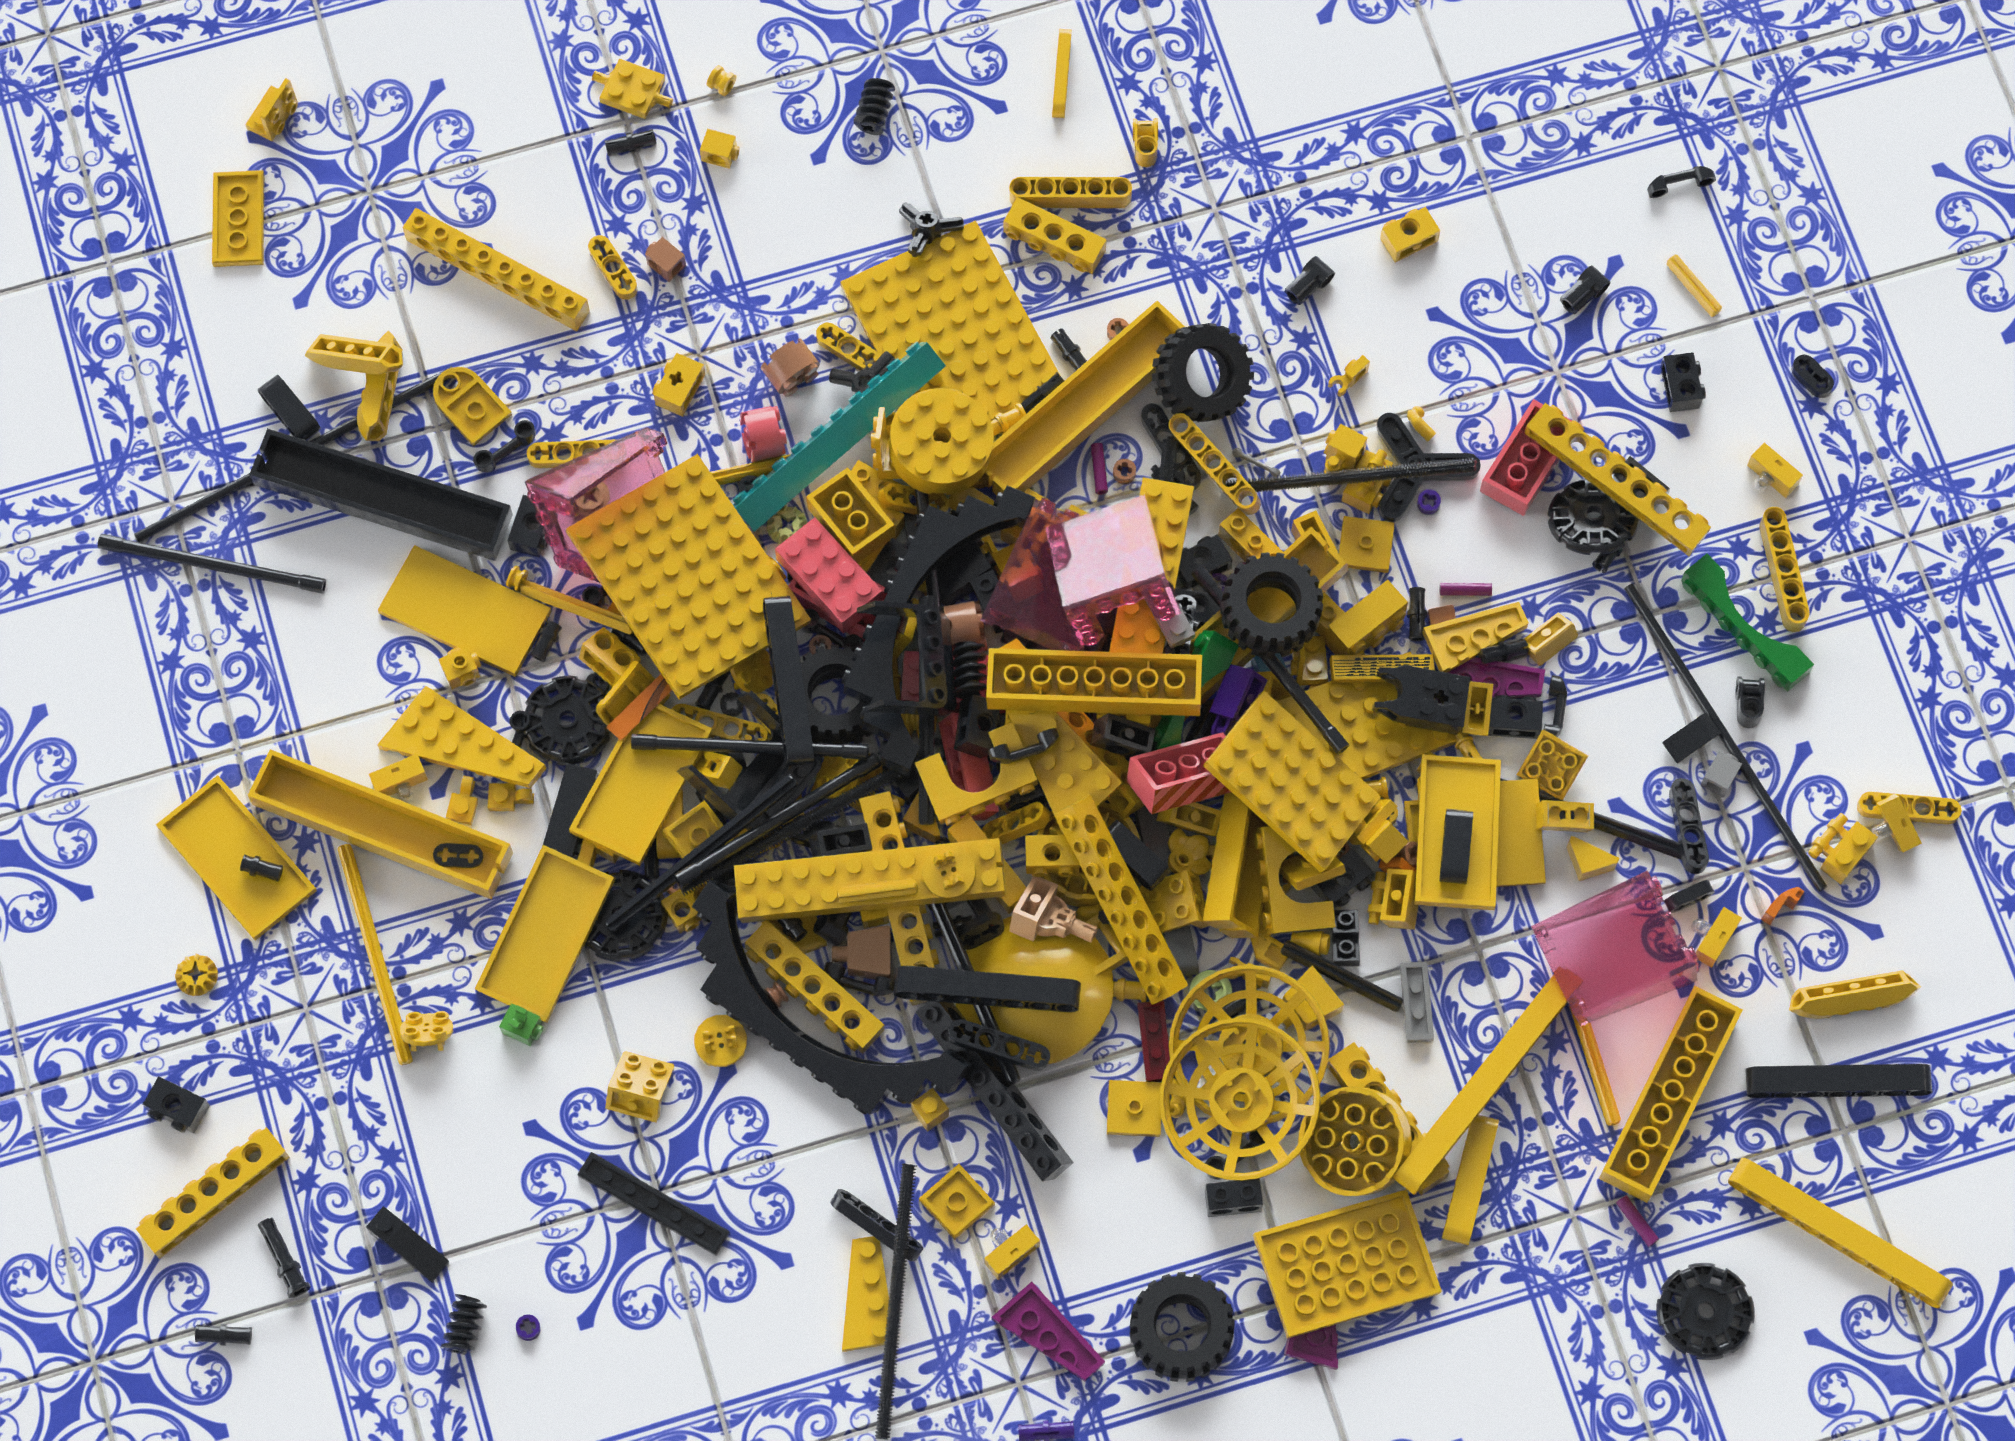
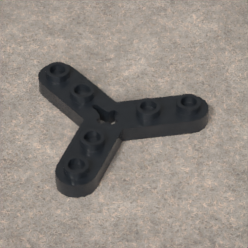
(1405, 451)

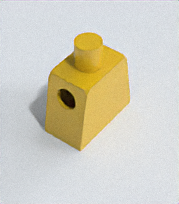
(1323, 994)

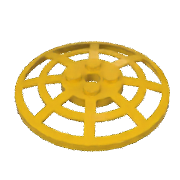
(1238, 1035)
(1223, 1096)

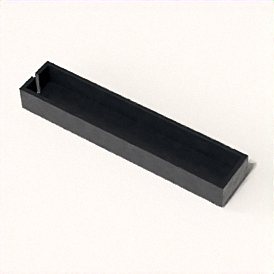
(381, 494)

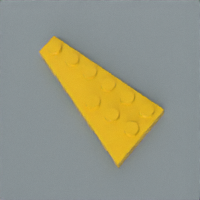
(1069, 767)

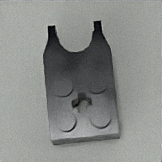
(1416, 700)

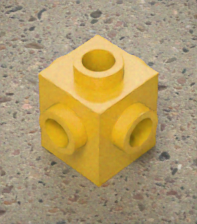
(460, 667)

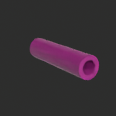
(1099, 468)
(1465, 589)
(1637, 1221)

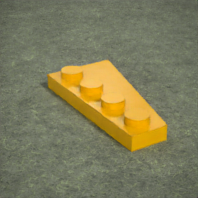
(1464, 637)
(866, 1297)

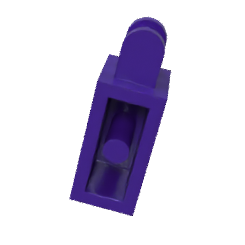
(1234, 697)

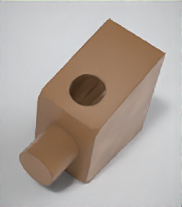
(866, 953)

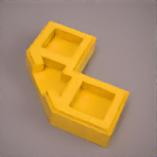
(1268, 949)

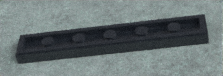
(653, 1203)

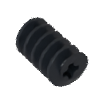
(873, 105)
(968, 669)
(464, 1324)

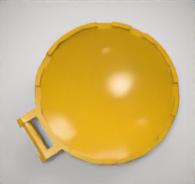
(1053, 957)

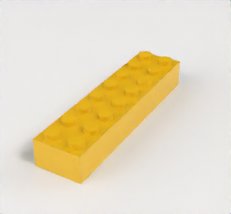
(1094, 682)
(1670, 1094)

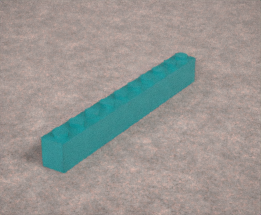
(837, 436)

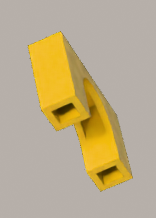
(952, 802)
(1280, 911)

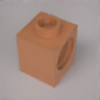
(665, 258)

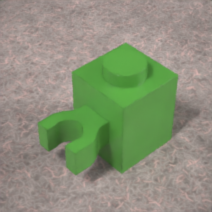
(521, 1025)

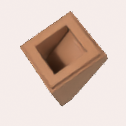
(1441, 614)

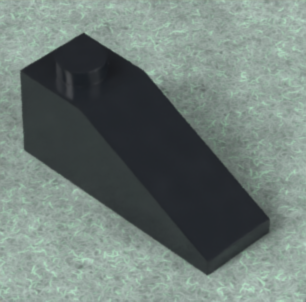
(407, 1244)

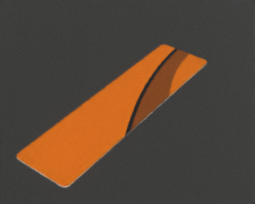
(639, 707)

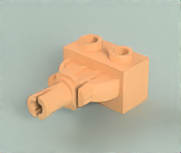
(1046, 914)

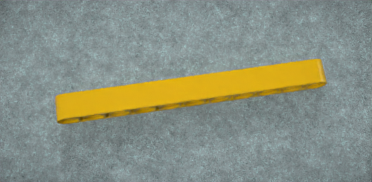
(1481, 1087)

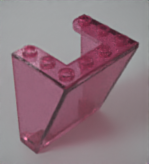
(589, 484)
(1109, 563)
(1028, 590)
(1616, 949)

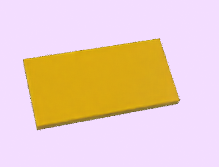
(464, 610)
(1466, 786)
(637, 787)
(213, 835)
(545, 933)

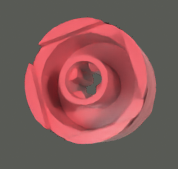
(762, 433)

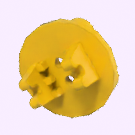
(753, 674)
(953, 883)
(426, 1029)
(733, 1038)

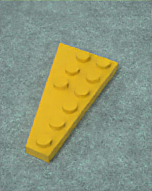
(457, 740)

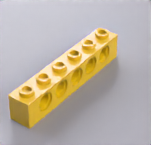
(1249, 540)
(768, 938)
(1357, 1058)
(209, 1206)

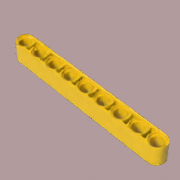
(1840, 1233)

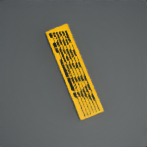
(1364, 667)

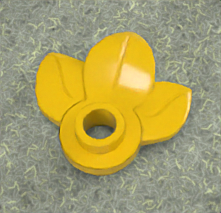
(1190, 850)

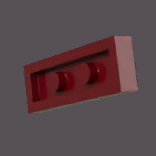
(1153, 1039)

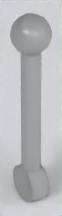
(1237, 452)

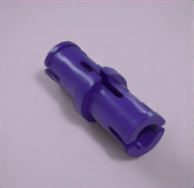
(1046, 1431)

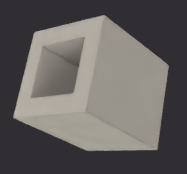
(1721, 773)

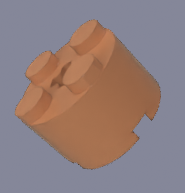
(790, 367)
(966, 623)

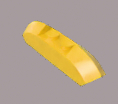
(355, 354)
(377, 400)
(1853, 995)

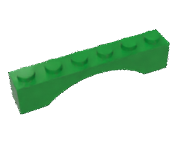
(1216, 657)
(1783, 661)

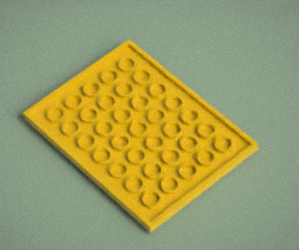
(963, 310)
(684, 574)

